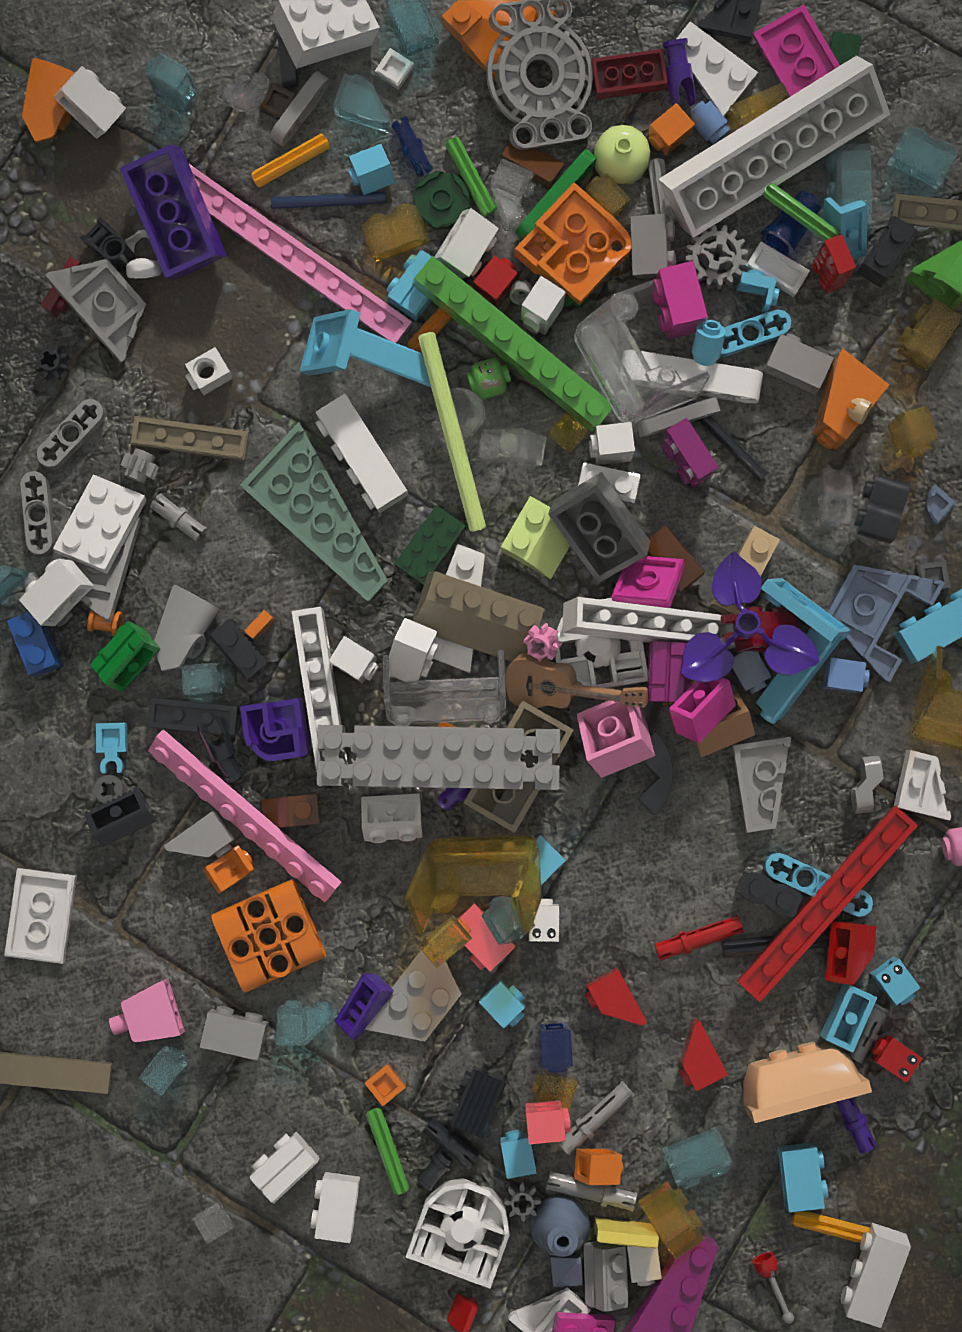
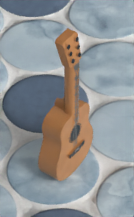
(557, 685)

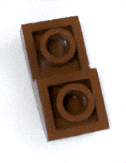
(667, 545)

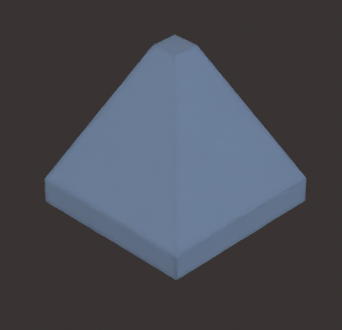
(566, 1270)

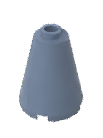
(560, 1225)

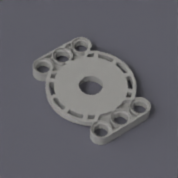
(540, 42)

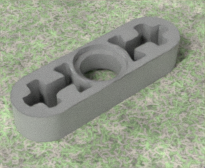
(300, 108)
(665, 421)
(58, 433)
(33, 535)

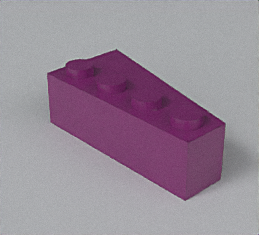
(676, 1297)

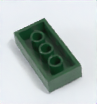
(430, 545)

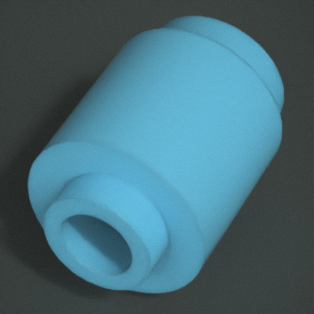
(708, 342)

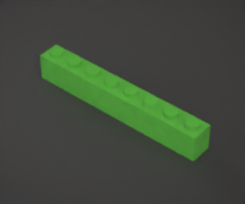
(512, 343)

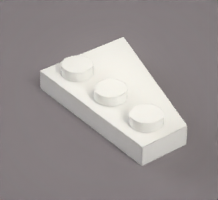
(716, 68)

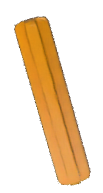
(290, 160)
(829, 1226)

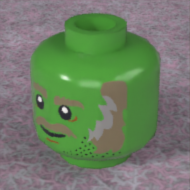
(488, 378)

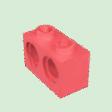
(547, 1122)

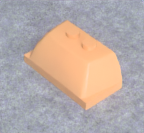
(800, 1081)

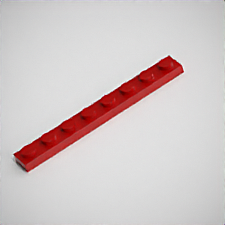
(827, 903)

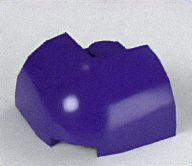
(276, 729)

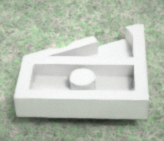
(921, 786)

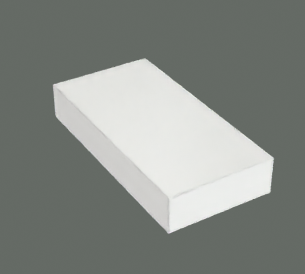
(776, 265)

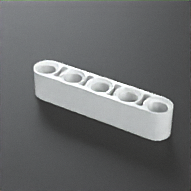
(725, 381)

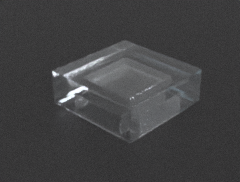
(212, 1222)

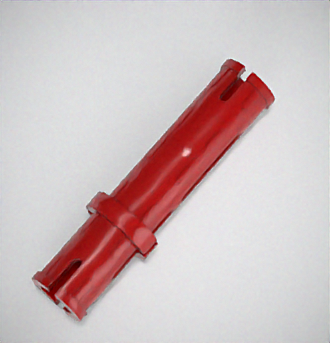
(703, 936)

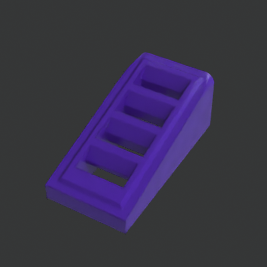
(376, 992)

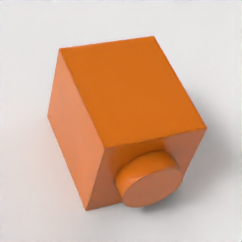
(670, 129)

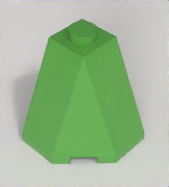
(941, 276)

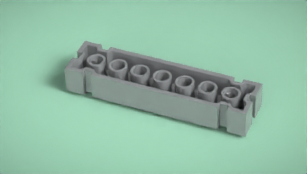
(438, 757)

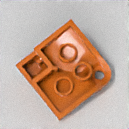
(470, 26)
(575, 244)

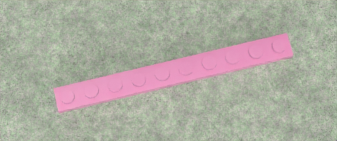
(300, 260)

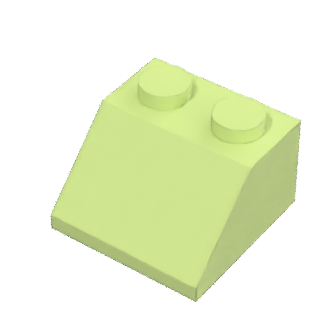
(536, 539)

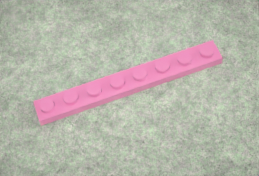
(244, 816)

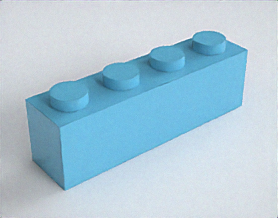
(938, 628)

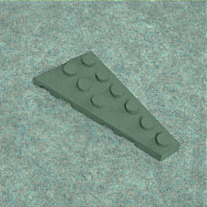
(305, 500)

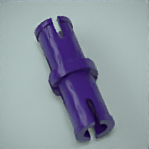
(856, 1124)

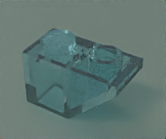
(302, 1023)

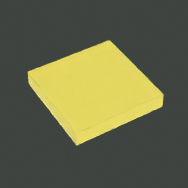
(625, 1233)

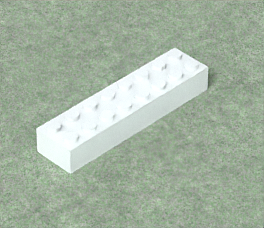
(775, 146)

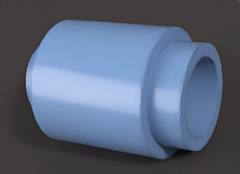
(709, 122)

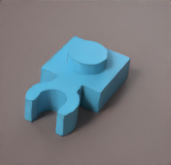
(111, 740)

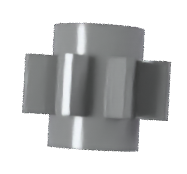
(139, 466)
(529, 1205)

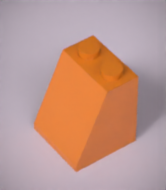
(844, 382)

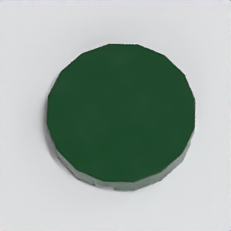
(441, 199)

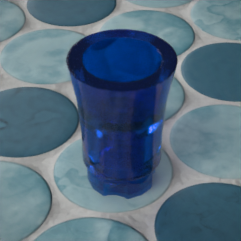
(785, 232)

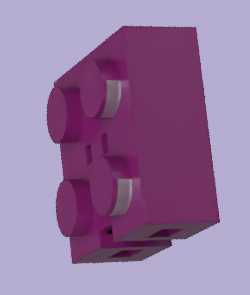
(689, 454)

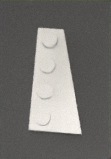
(466, 566)

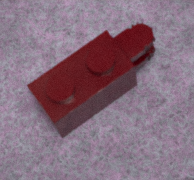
(769, 621)

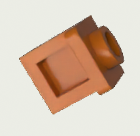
(229, 869)

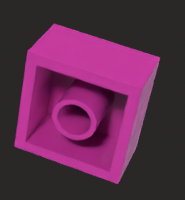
(679, 300)

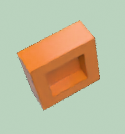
(260, 625)
(385, 1084)

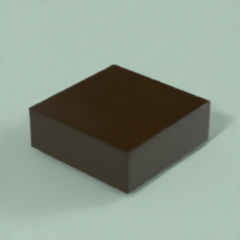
(276, 101)

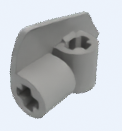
(183, 628)

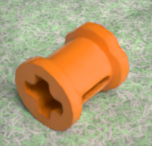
(98, 623)

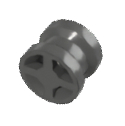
(112, 789)

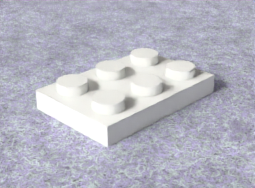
(100, 524)

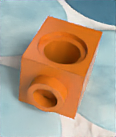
(598, 1166)

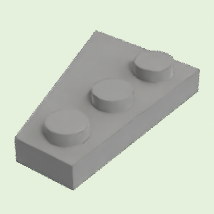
(760, 779)

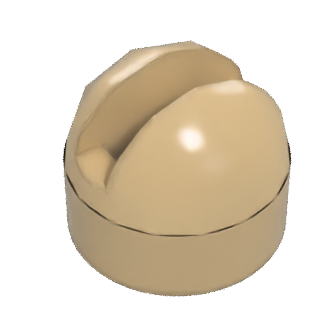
(860, 411)

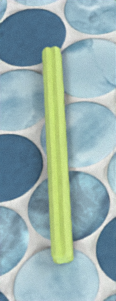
(452, 431)

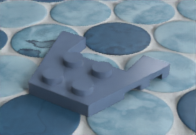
(868, 602)

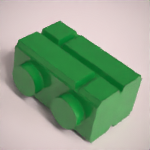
(124, 656)

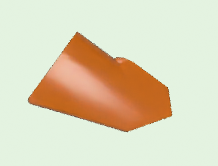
(40, 110)

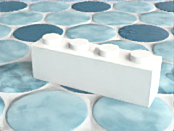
(361, 453)

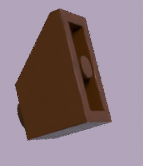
(293, 810)

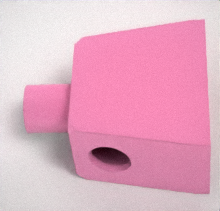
(149, 1014)

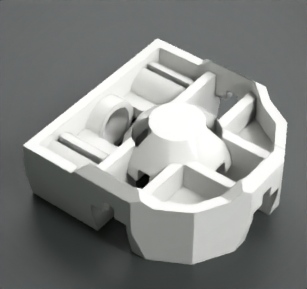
(606, 654)
(458, 1234)

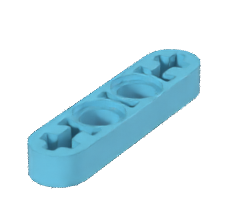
(818, 880)

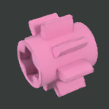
(542, 642)

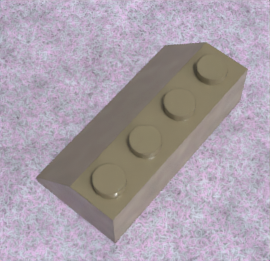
(476, 616)
(511, 805)

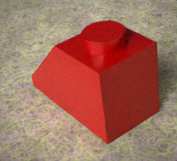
(849, 951)
(614, 997)
(700, 1059)

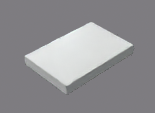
(40, 915)

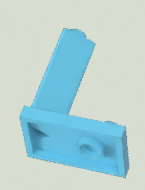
(337, 337)
(824, 633)

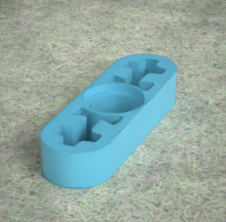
(772, 333)

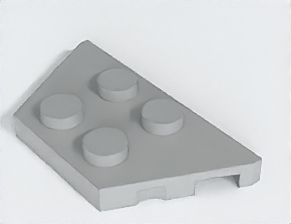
(102, 302)
(107, 587)
(418, 1000)

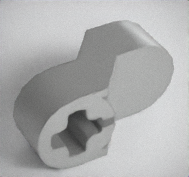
(862, 792)

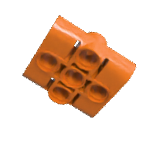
(233, 927)

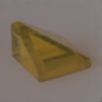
(567, 432)

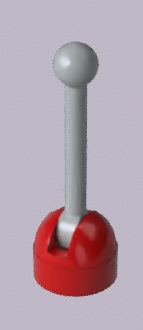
(767, 1266)

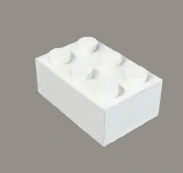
(324, 28)

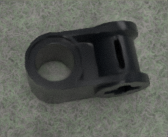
(106, 243)

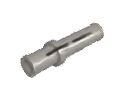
(596, 1117)
(603, 1194)

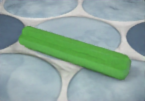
(470, 176)
(799, 212)
(387, 1151)

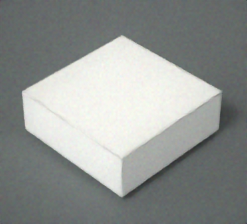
(394, 68)

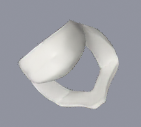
(141, 267)

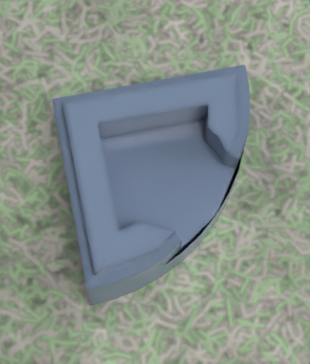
(938, 504)

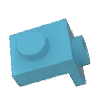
(756, 283)

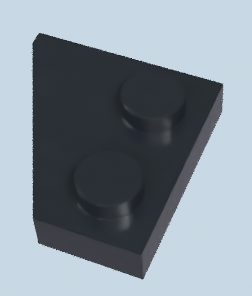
(732, 19)

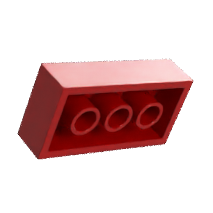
(833, 264)

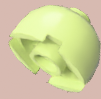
(622, 154)

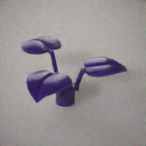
(709, 660)

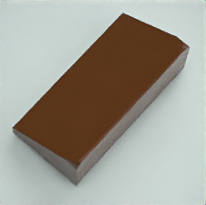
(544, 167)

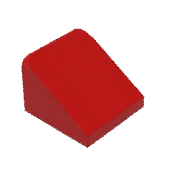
(462, 1312)

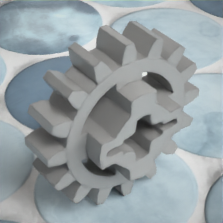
(727, 258)

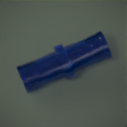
(412, 146)

